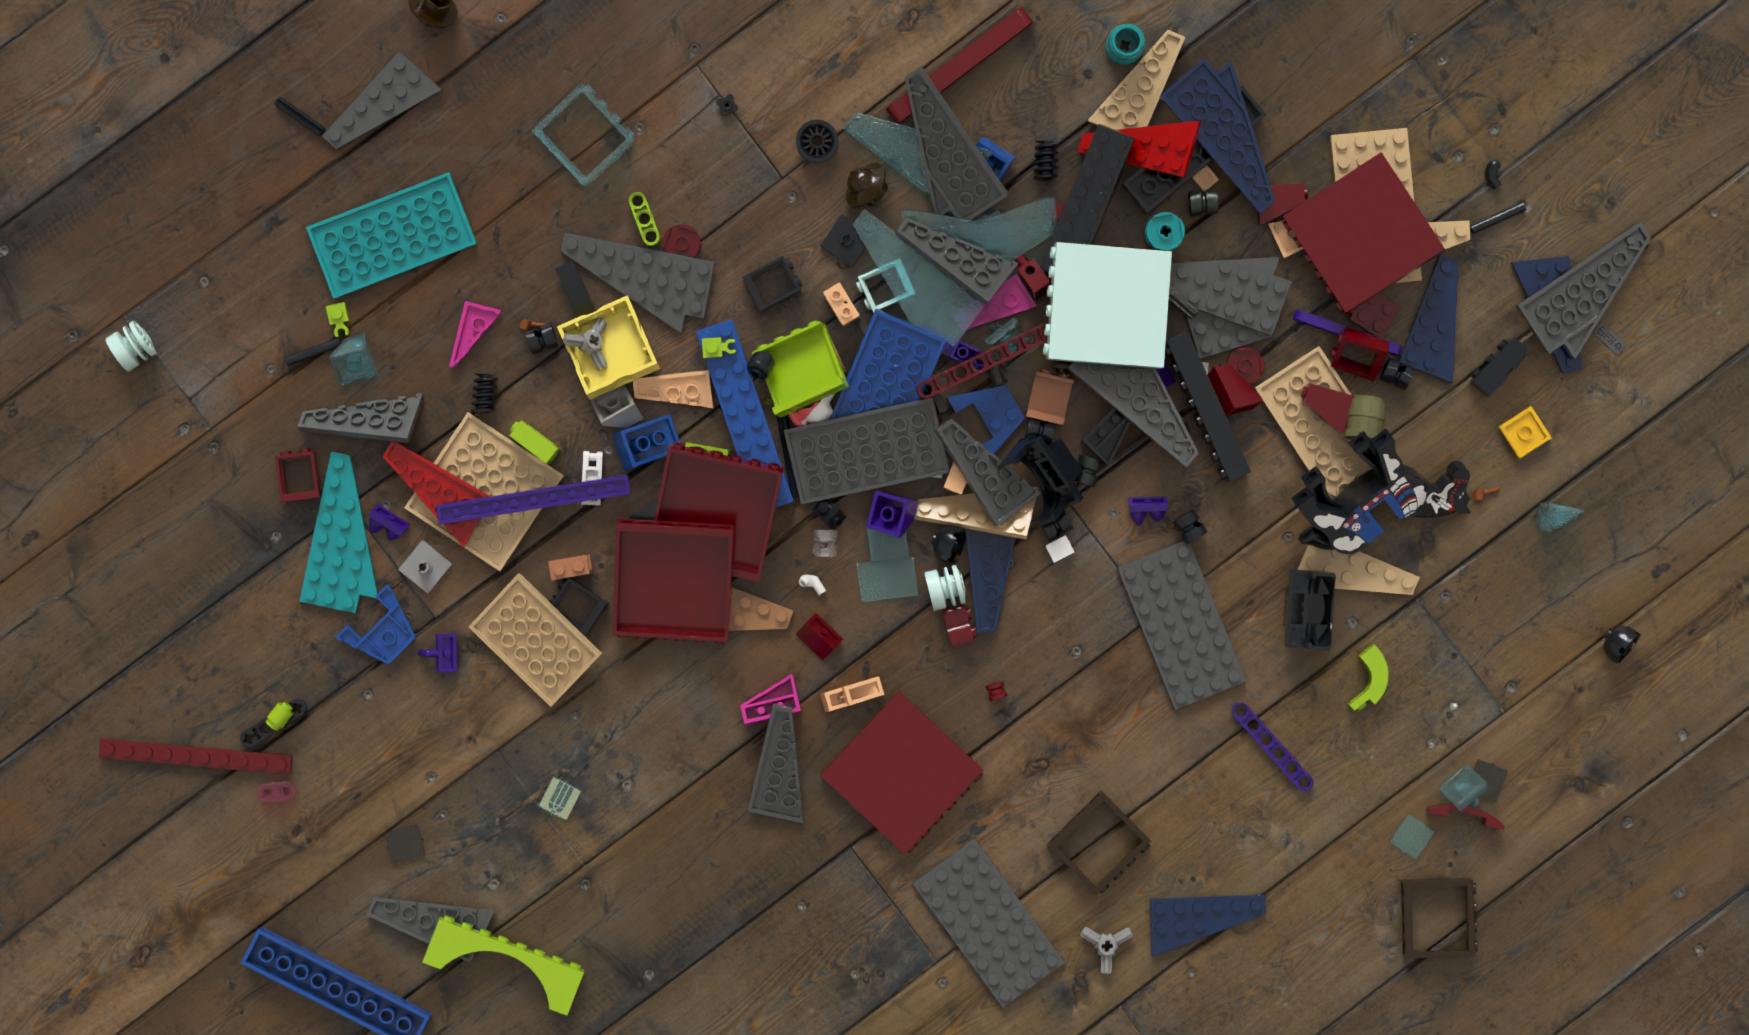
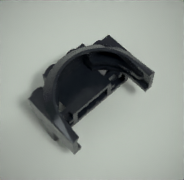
(1054, 471)
(1309, 609)

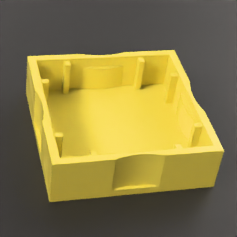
(622, 345)

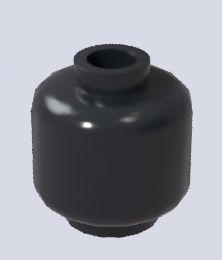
(760, 365)

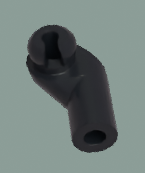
(1491, 172)

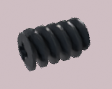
(1046, 160)
(484, 393)

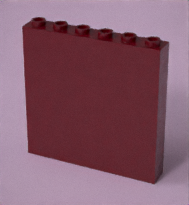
(1363, 233)
(724, 491)
(673, 580)
(902, 773)

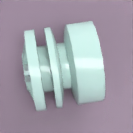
(130, 346)
(945, 587)

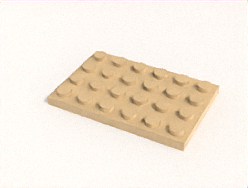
(535, 640)

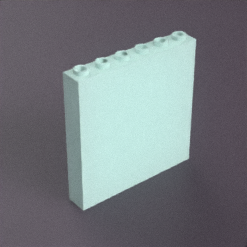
(1107, 305)

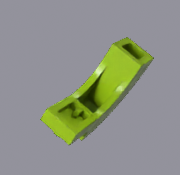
(1378, 678)

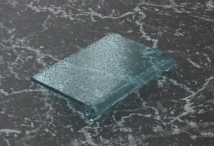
(887, 579)

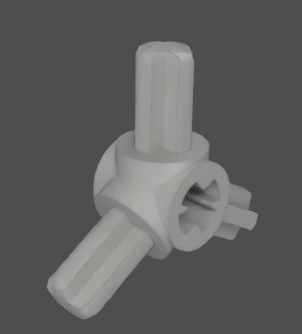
(590, 342)
(1098, 940)

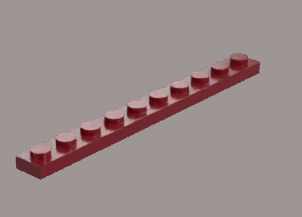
(195, 756)

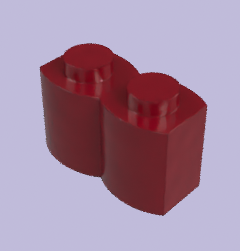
(958, 626)

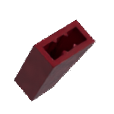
(1286, 199)
(1233, 391)
(1328, 405)

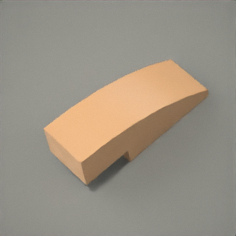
(852, 694)

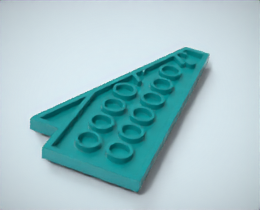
(339, 554)

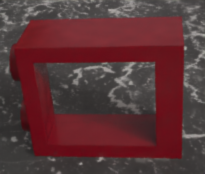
(1364, 341)
(287, 455)

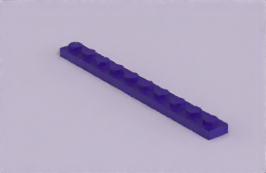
(533, 499)

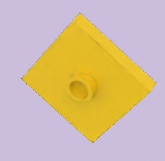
(1524, 432)

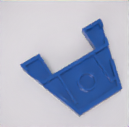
(996, 409)
(388, 636)

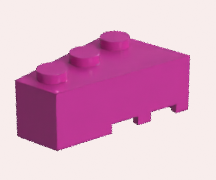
(759, 707)

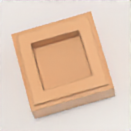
(1205, 178)

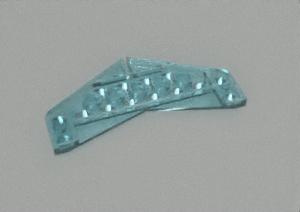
(1004, 234)

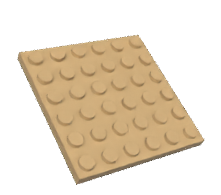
(497, 468)

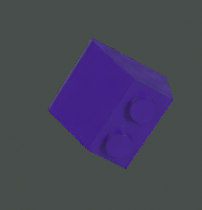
(891, 513)

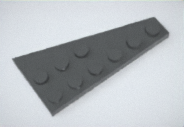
(386, 97)
(962, 261)
(369, 420)
(997, 490)
(777, 776)
(420, 918)

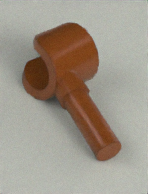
(525, 324)
(1478, 494)

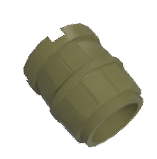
(1365, 415)

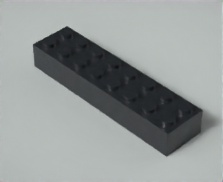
(1151, 187)
(1092, 189)
(1207, 407)

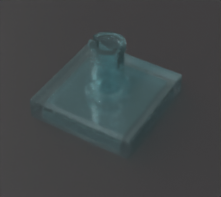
(1004, 333)
(886, 546)
(1464, 788)

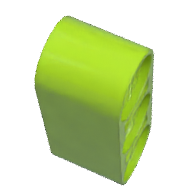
(641, 210)

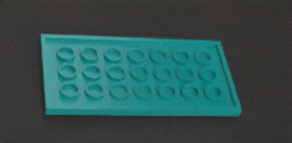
(391, 235)

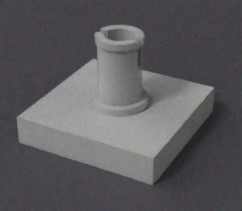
(425, 566)

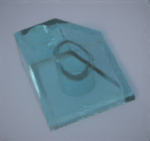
(353, 360)
(1554, 516)

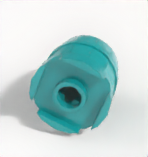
(1126, 33)
(1155, 225)

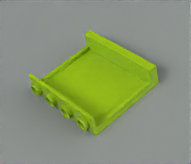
(803, 368)

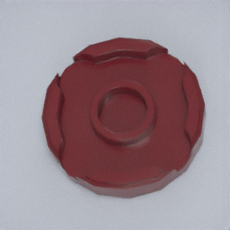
(676, 244)
(1247, 363)

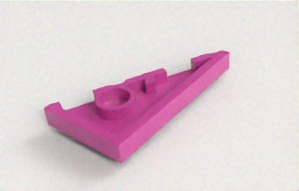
(472, 326)

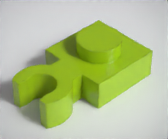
(337, 316)
(713, 347)

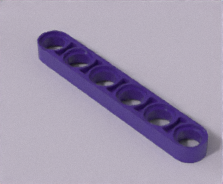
(1334, 328)
(1270, 748)

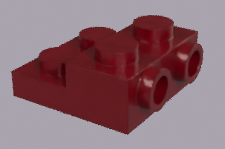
(1375, 315)

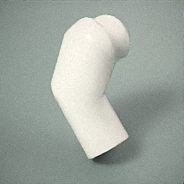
(812, 581)

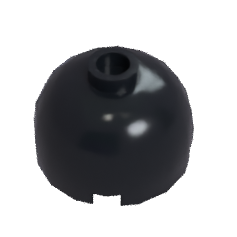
(948, 543)
(1619, 642)

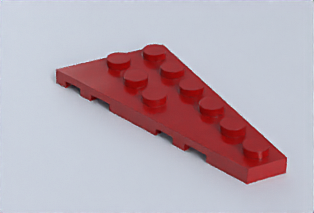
(1158, 147)
(434, 486)

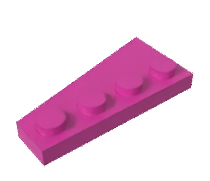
(1008, 300)

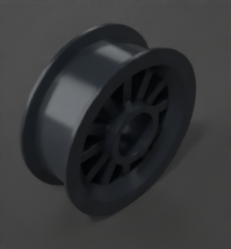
(808, 126)

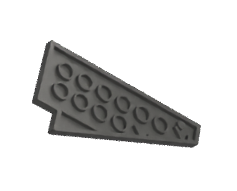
(654, 279)
(1576, 300)

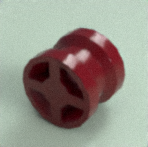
(996, 691)

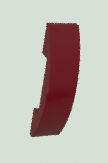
(1443, 810)

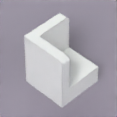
(1059, 548)

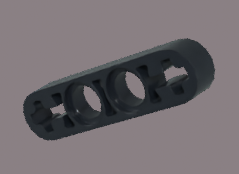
(256, 740)

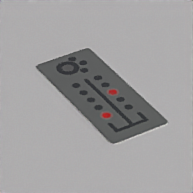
(1608, 337)

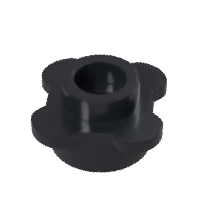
(726, 110)

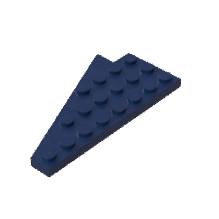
(1224, 127)

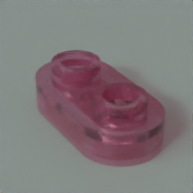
(277, 791)

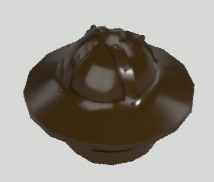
(434, 12)
(866, 185)

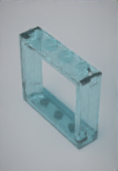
(614, 119)

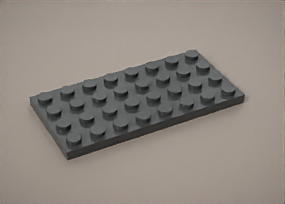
(866, 450)
(1181, 624)
(988, 922)

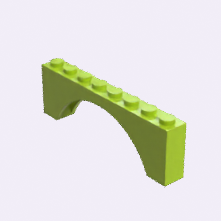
(457, 939)

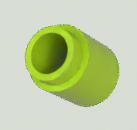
(279, 715)

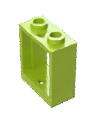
(534, 441)

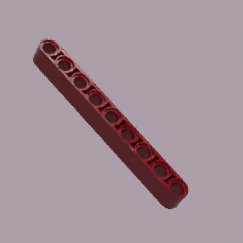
(967, 59)
(986, 361)

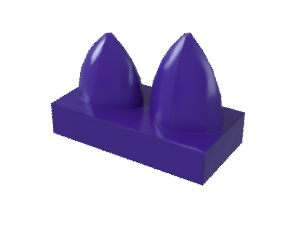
(1141, 505)
(382, 517)

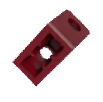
(1036, 282)

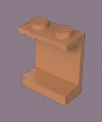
(1049, 397)
(570, 567)

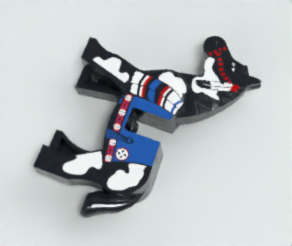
(1346, 519)

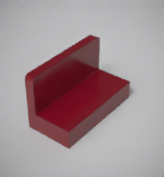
(819, 636)

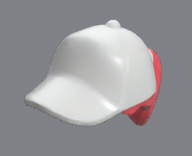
(818, 412)

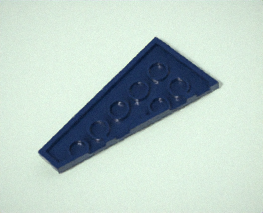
(1534, 276)
(1433, 331)
(989, 568)
(1191, 918)

